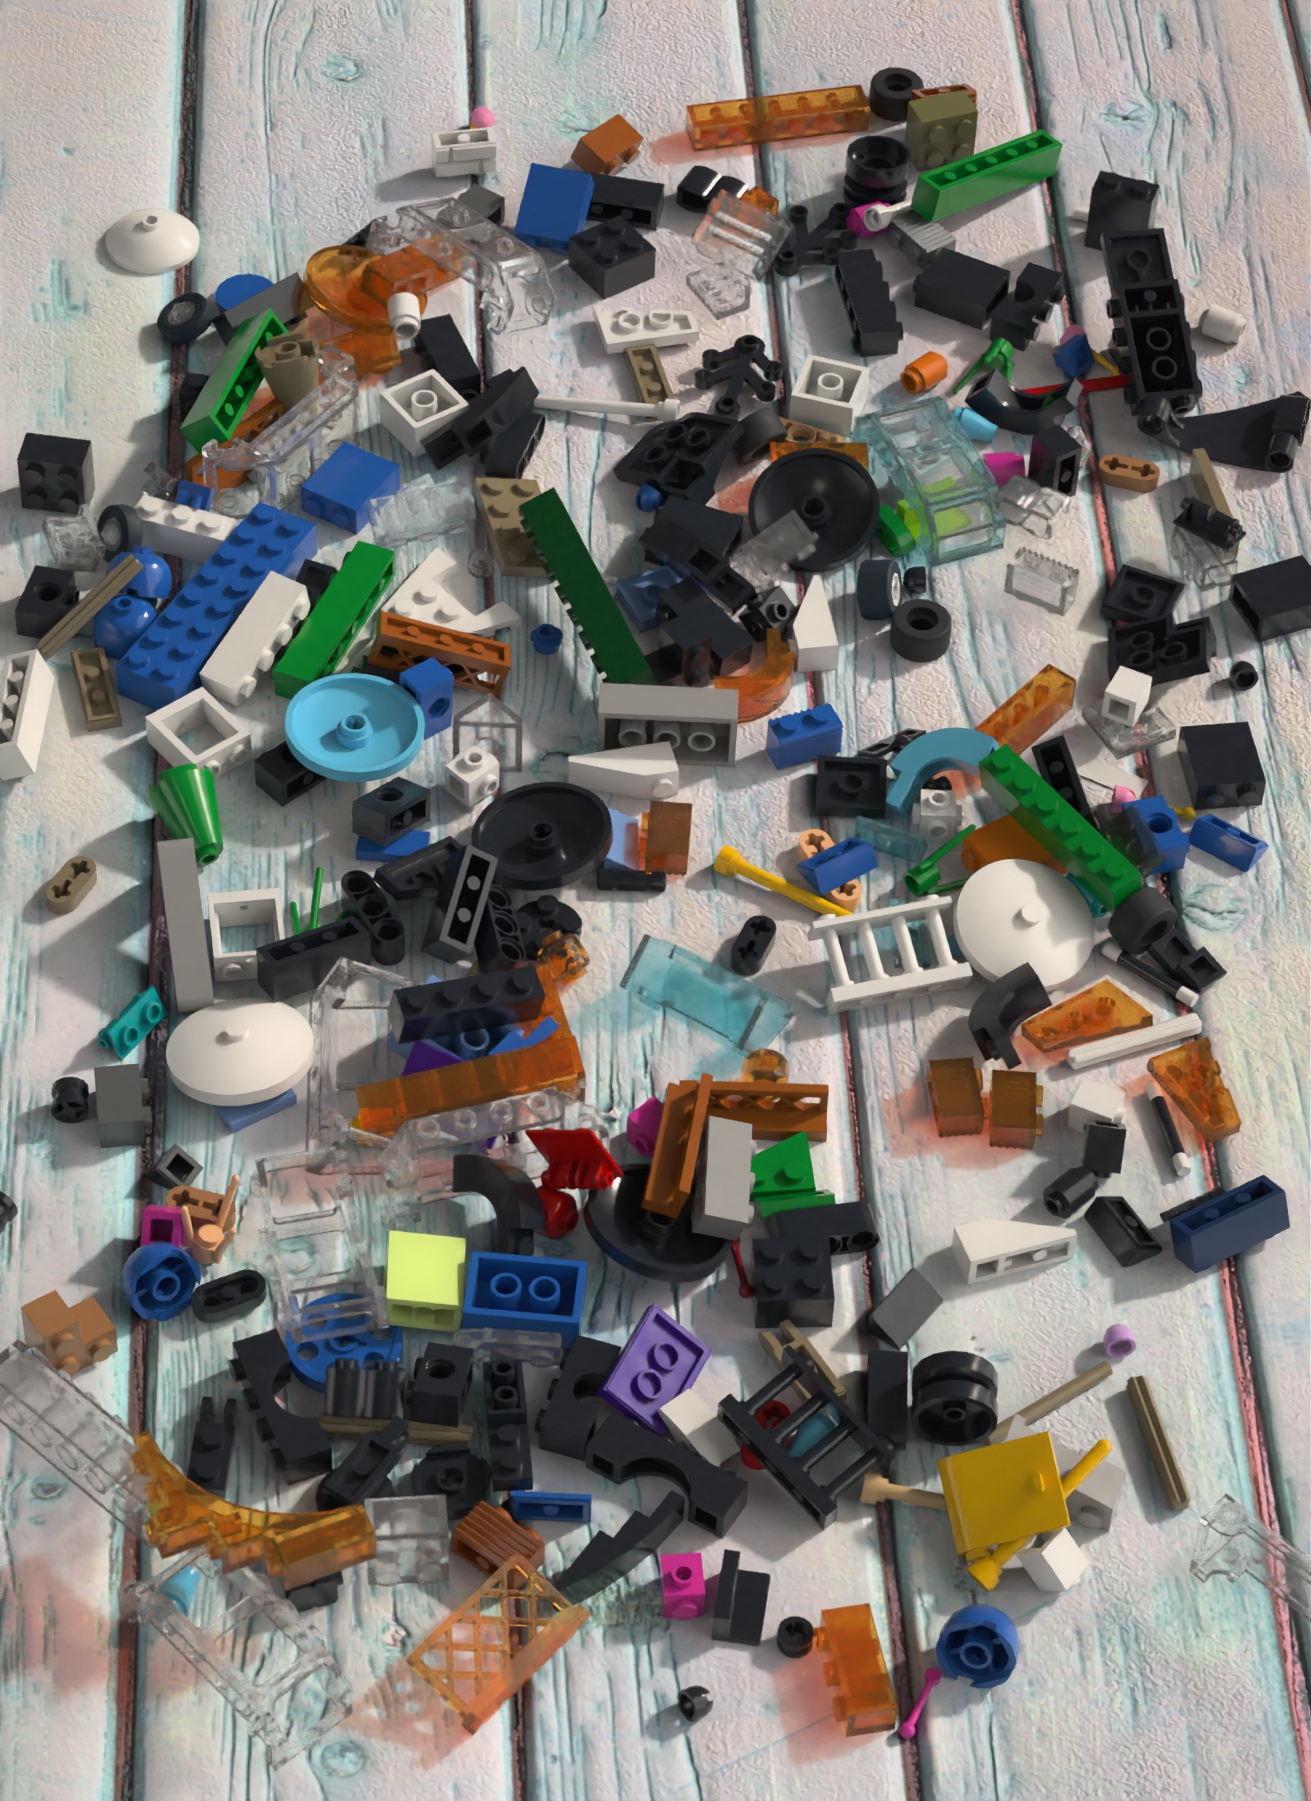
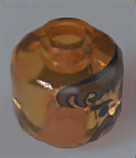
(564, 956)
(765, 1067)

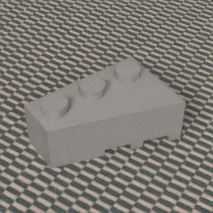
(723, 1179)
(1099, 1493)

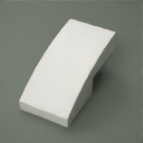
(698, 1426)

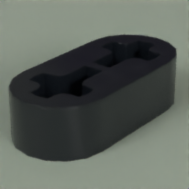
(747, 943)

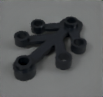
(789, 260)
(747, 350)

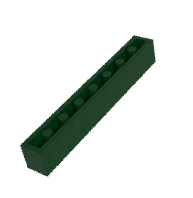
(585, 591)

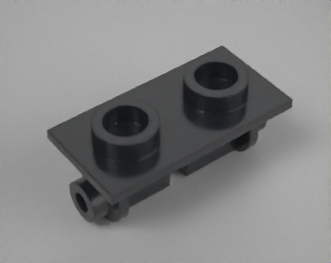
(1215, 529)

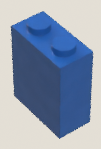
(553, 207)
(346, 484)

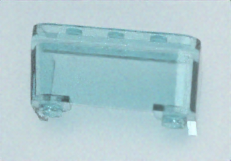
(707, 994)

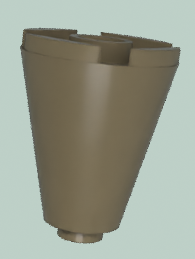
(290, 367)

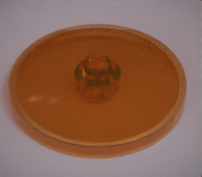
(334, 283)

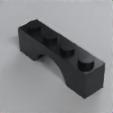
(295, 1442)
(628, 1451)

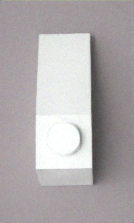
(814, 632)
(631, 771)
(1006, 1247)

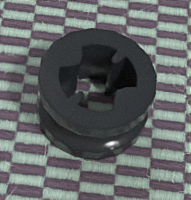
(799, 1648)

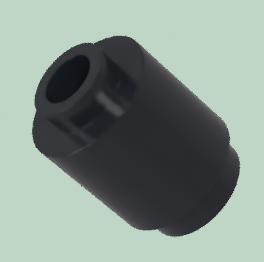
(1070, 1192)

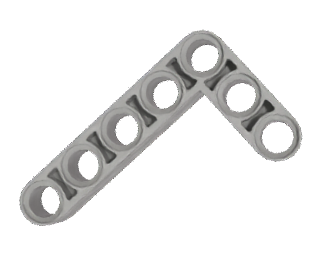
(184, 924)

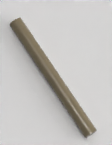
(1053, 1400)

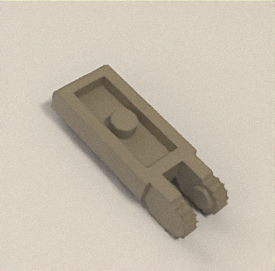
(799, 1343)

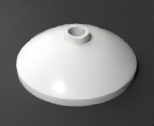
(152, 241)

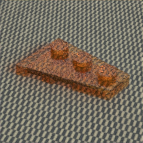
(1086, 1018)
(1197, 1089)

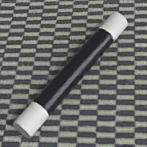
(1150, 974)
(1168, 1129)

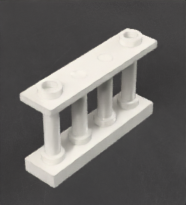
(880, 987)

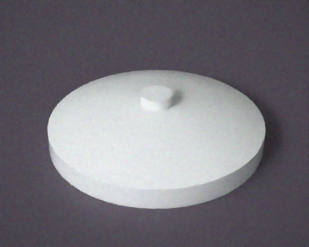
(1023, 915)
(240, 1052)

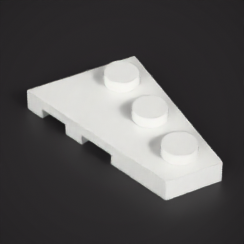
(632, 329)

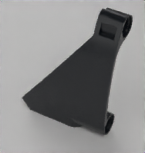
(1246, 437)

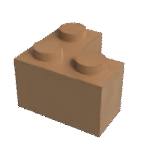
(71, 1335)

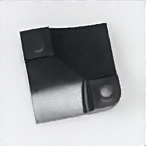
(682, 456)
(1162, 648)

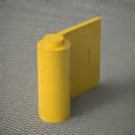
(997, 1494)

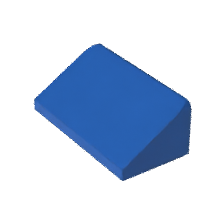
(1227, 842)
(838, 864)
(551, 1506)

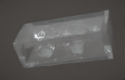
(421, 515)

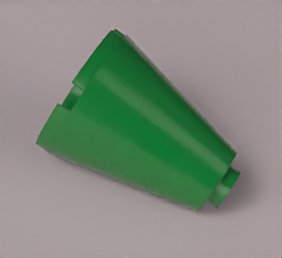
(189, 808)

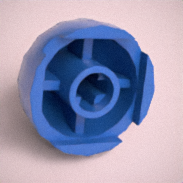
(152, 580)
(122, 624)
(159, 1280)
(979, 1646)

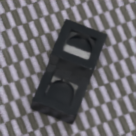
(1190, 966)

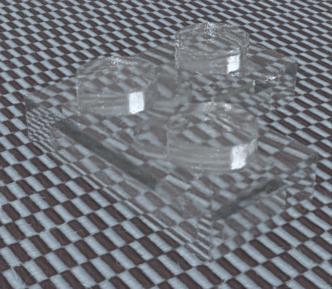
(1123, 740)

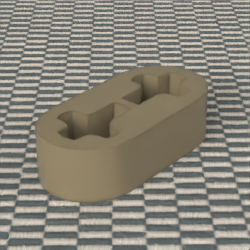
(65, 882)

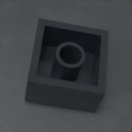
(612, 257)
(55, 473)
(792, 1282)

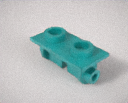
(134, 1023)

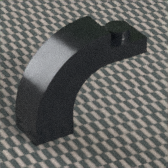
(1021, 411)
(1003, 1009)
(511, 1195)

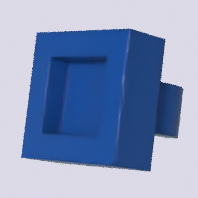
(1074, 356)
(194, 495)

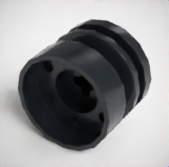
(876, 171)

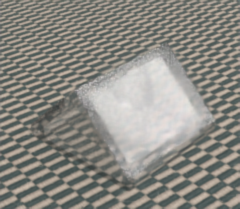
(492, 729)

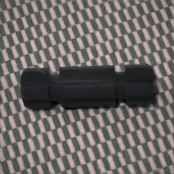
(631, 880)

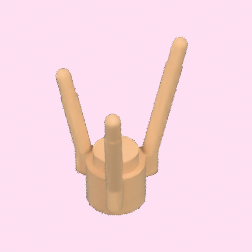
(208, 1241)

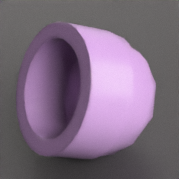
(1119, 1341)

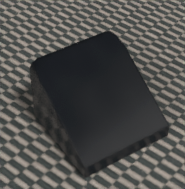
(174, 1169)

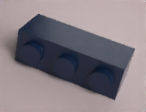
(1229, 1223)

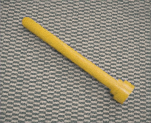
(731, 862)
(988, 1569)

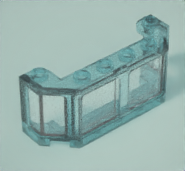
(938, 476)

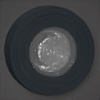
(185, 318)
(119, 529)

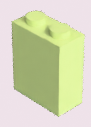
(424, 1280)

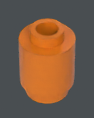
(924, 372)

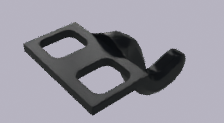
(896, 744)

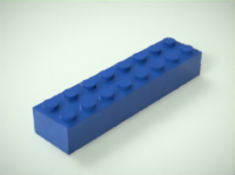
(185, 635)

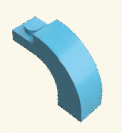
(931, 755)

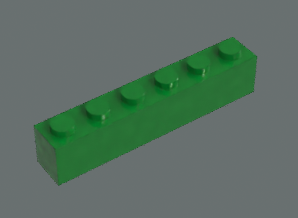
(986, 175)
(231, 383)
(335, 618)
(1059, 828)

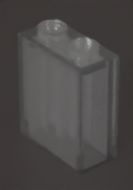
(742, 233)

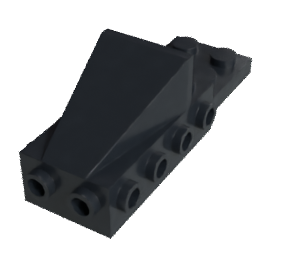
(1149, 321)

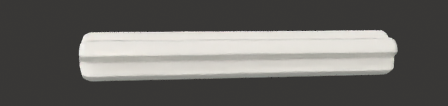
(1133, 1041)

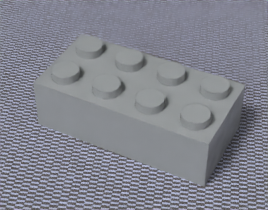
(693, 719)

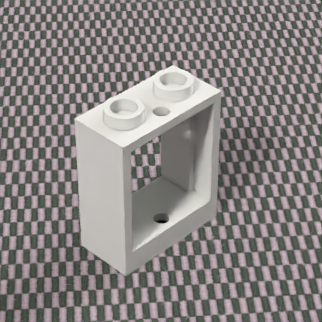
(189, 712)
(226, 911)

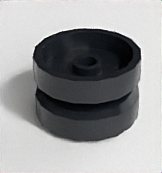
(954, 1398)

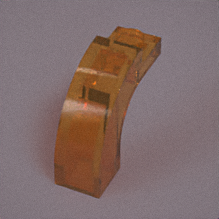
(766, 687)

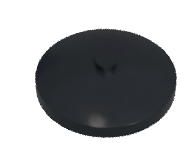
(830, 497)
(544, 835)
(648, 1240)

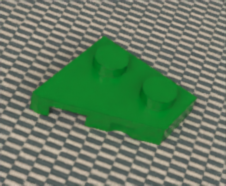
(783, 1168)

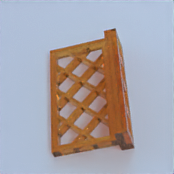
(522, 1667)

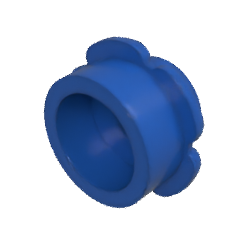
(546, 639)

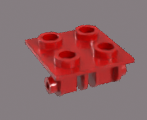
(574, 1159)

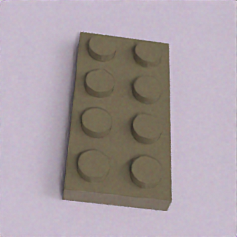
(499, 506)

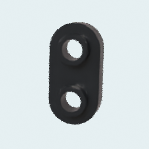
(227, 1295)

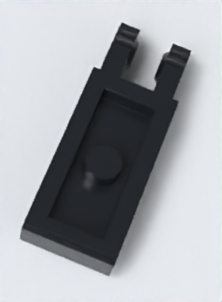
(213, 1448)

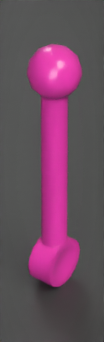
(932, 1678)

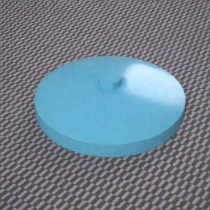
(354, 727)

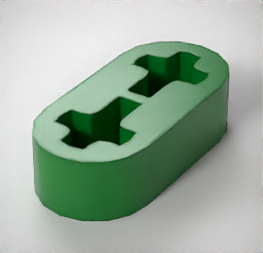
(894, 533)

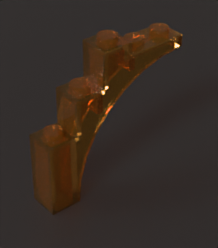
(293, 1545)

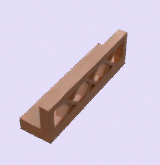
(256, 424)
(446, 646)
(770, 1119)
(676, 1147)

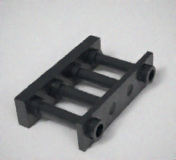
(794, 1472)

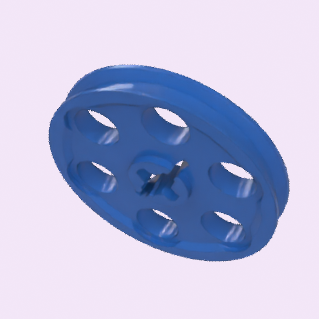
(361, 1345)

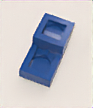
(515, 1041)

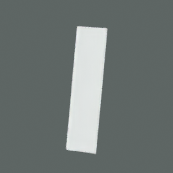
(1107, 774)

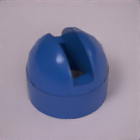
(648, 498)

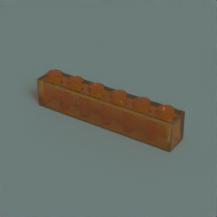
(777, 117)
(470, 1083)

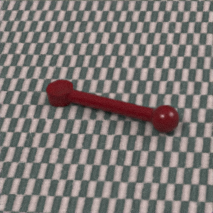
(745, 1289)

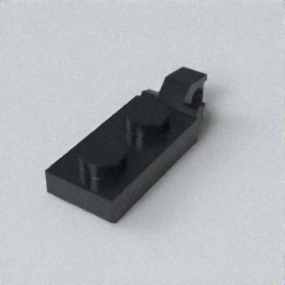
(367, 1464)

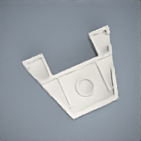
(427, 602)

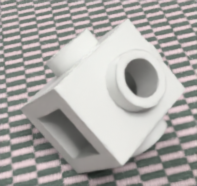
(472, 775)
(937, 815)

